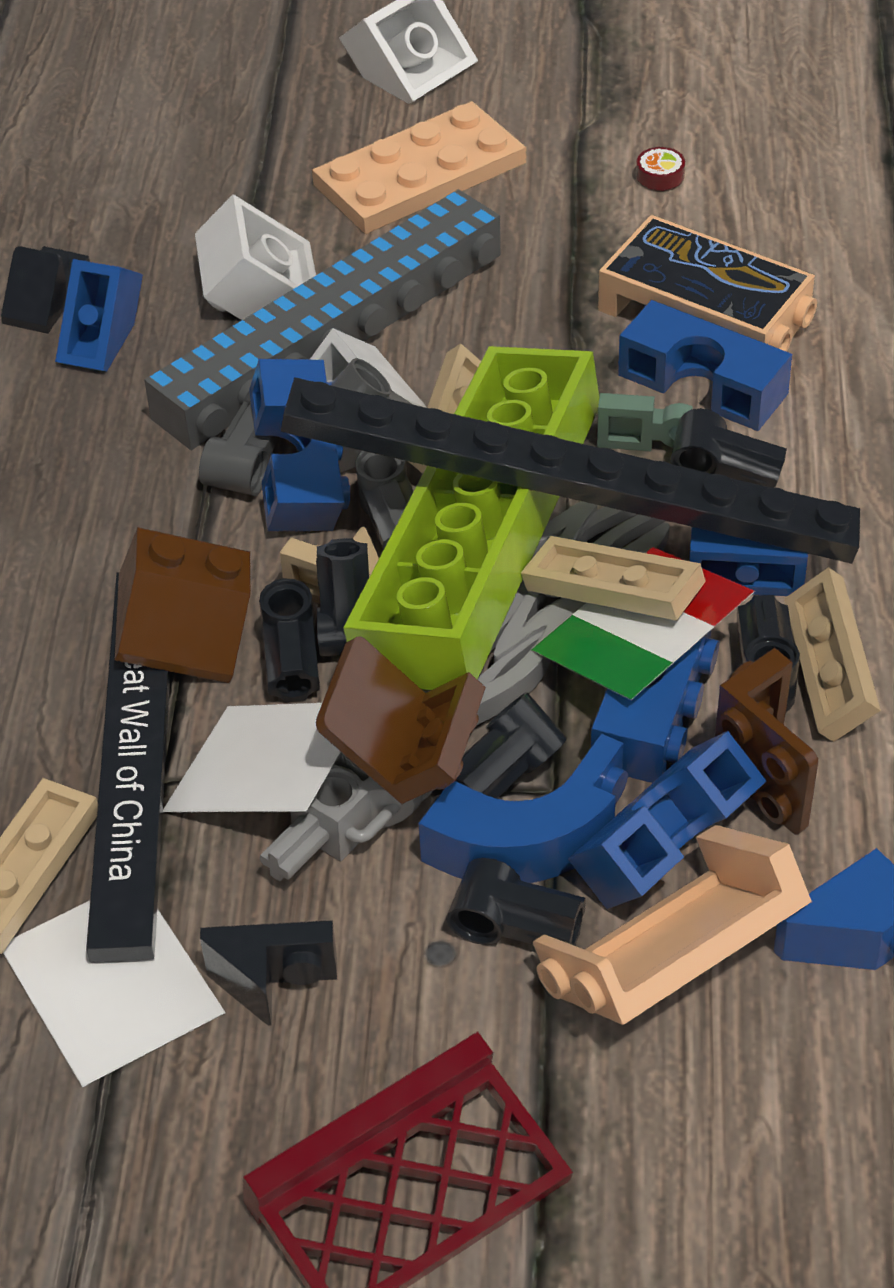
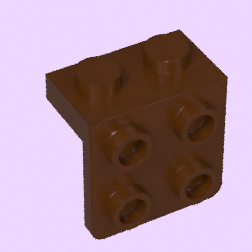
(754, 713)
(393, 727)

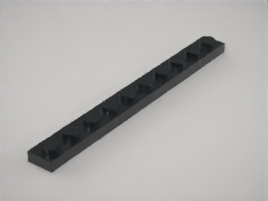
(572, 470)

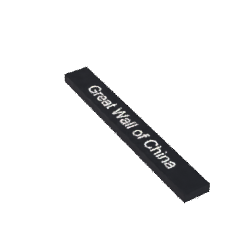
(129, 812)

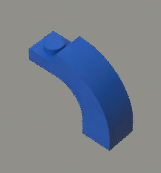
(528, 834)

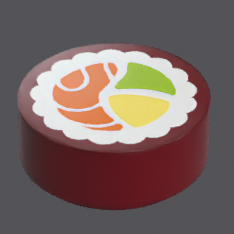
(660, 168)

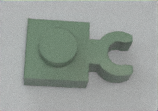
(633, 422)

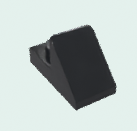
(37, 287)
(252, 957)

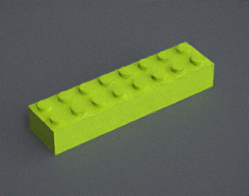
(468, 538)

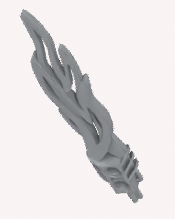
(355, 807)

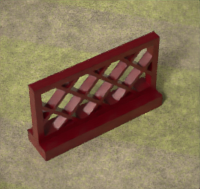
(376, 1127)

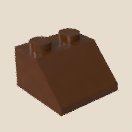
(182, 605)

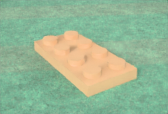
(418, 166)

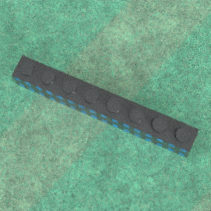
(355, 296)

